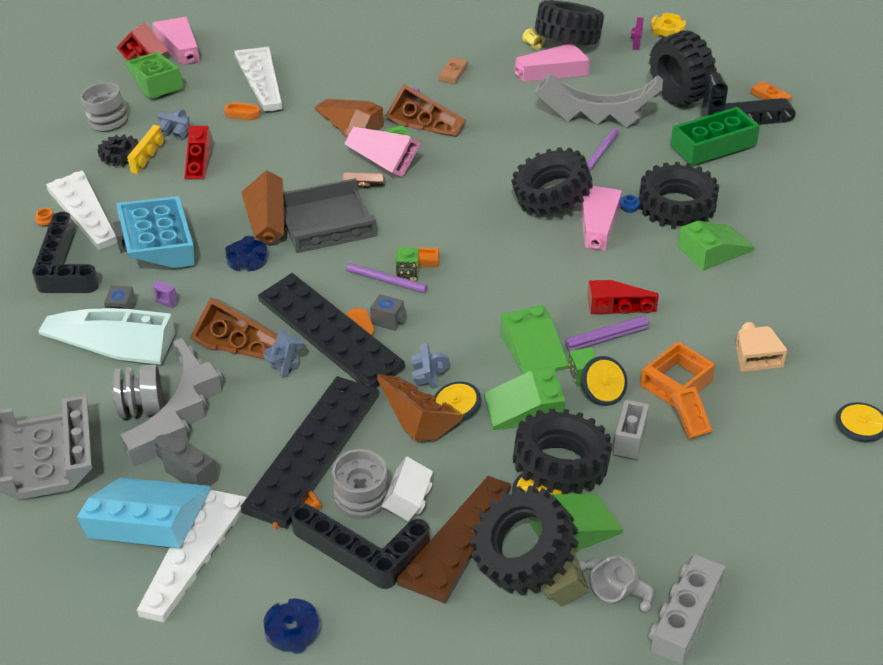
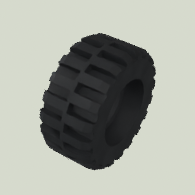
(569, 22)
(683, 65)

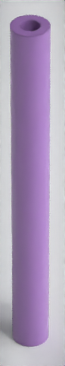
(602, 148)
(387, 277)

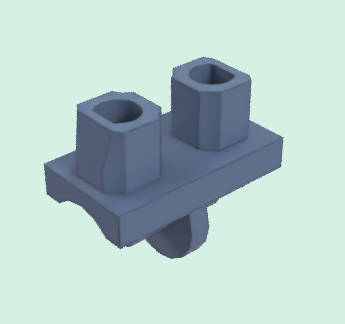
(176, 121)
(281, 353)
(428, 366)

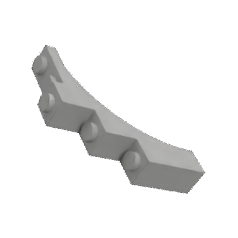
(571, 101)
(185, 407)

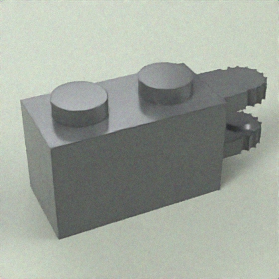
(186, 461)

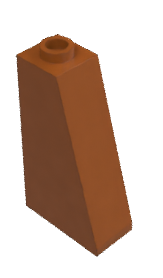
(265, 207)

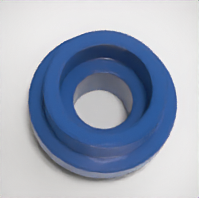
(629, 203)

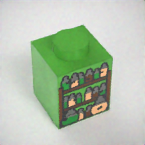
(407, 263)
(577, 362)

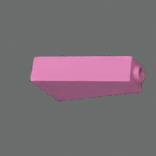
(177, 39)
(561, 61)
(384, 148)
(599, 216)

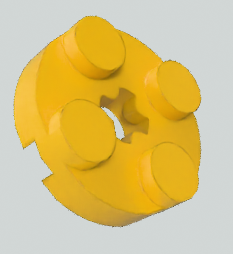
(667, 24)

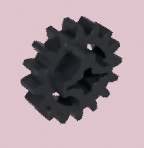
(116, 149)

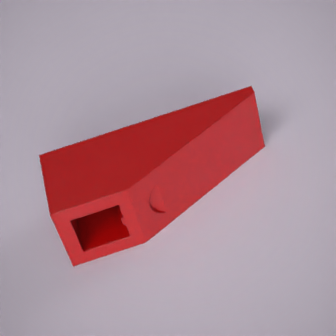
(198, 152)
(617, 298)

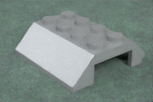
(46, 451)

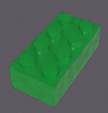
(714, 135)

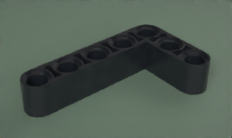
(761, 111)
(49, 269)
(355, 552)

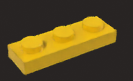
(145, 149)

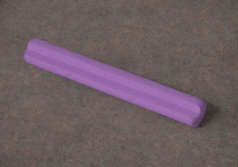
(606, 333)

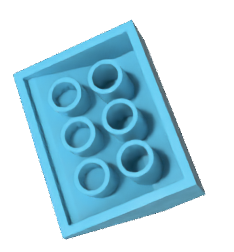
(157, 231)
(143, 511)

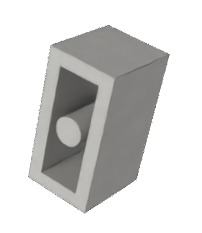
(631, 429)

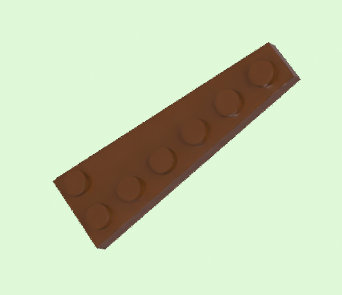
(449, 552)

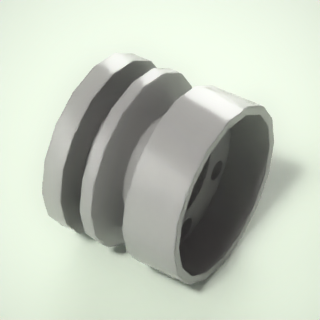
(103, 106)
(137, 391)
(359, 483)

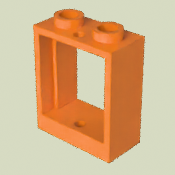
(662, 386)

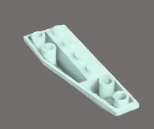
(114, 332)

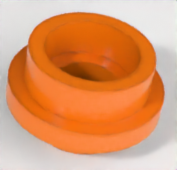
(44, 216)

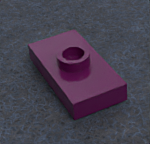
(636, 33)

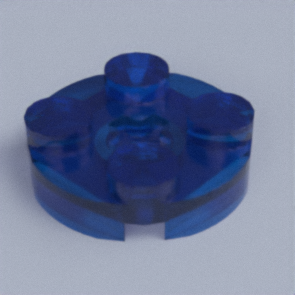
(246, 254)
(293, 639)

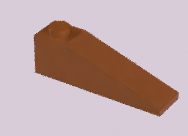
(351, 113)
(422, 113)
(231, 330)
(418, 411)

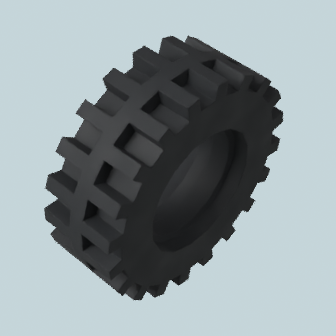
(546, 168)
(679, 180)
(563, 431)
(546, 556)

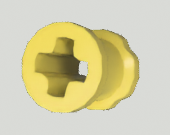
(533, 39)

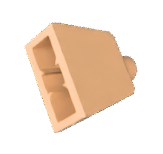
(759, 348)

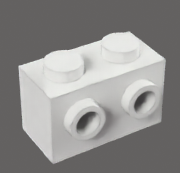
(408, 489)

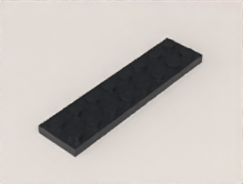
(331, 331)
(310, 451)

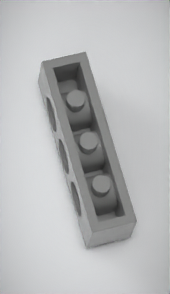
(686, 609)

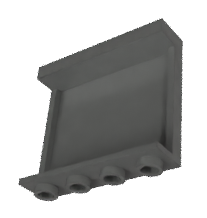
(327, 216)

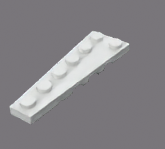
(260, 74)
(79, 200)
(181, 564)

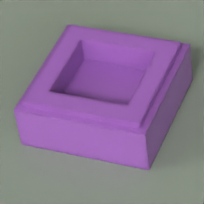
(165, 294)

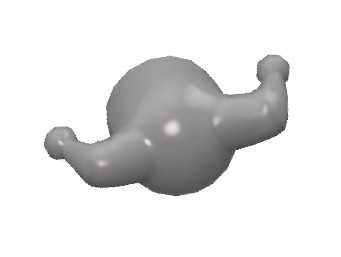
(617, 579)

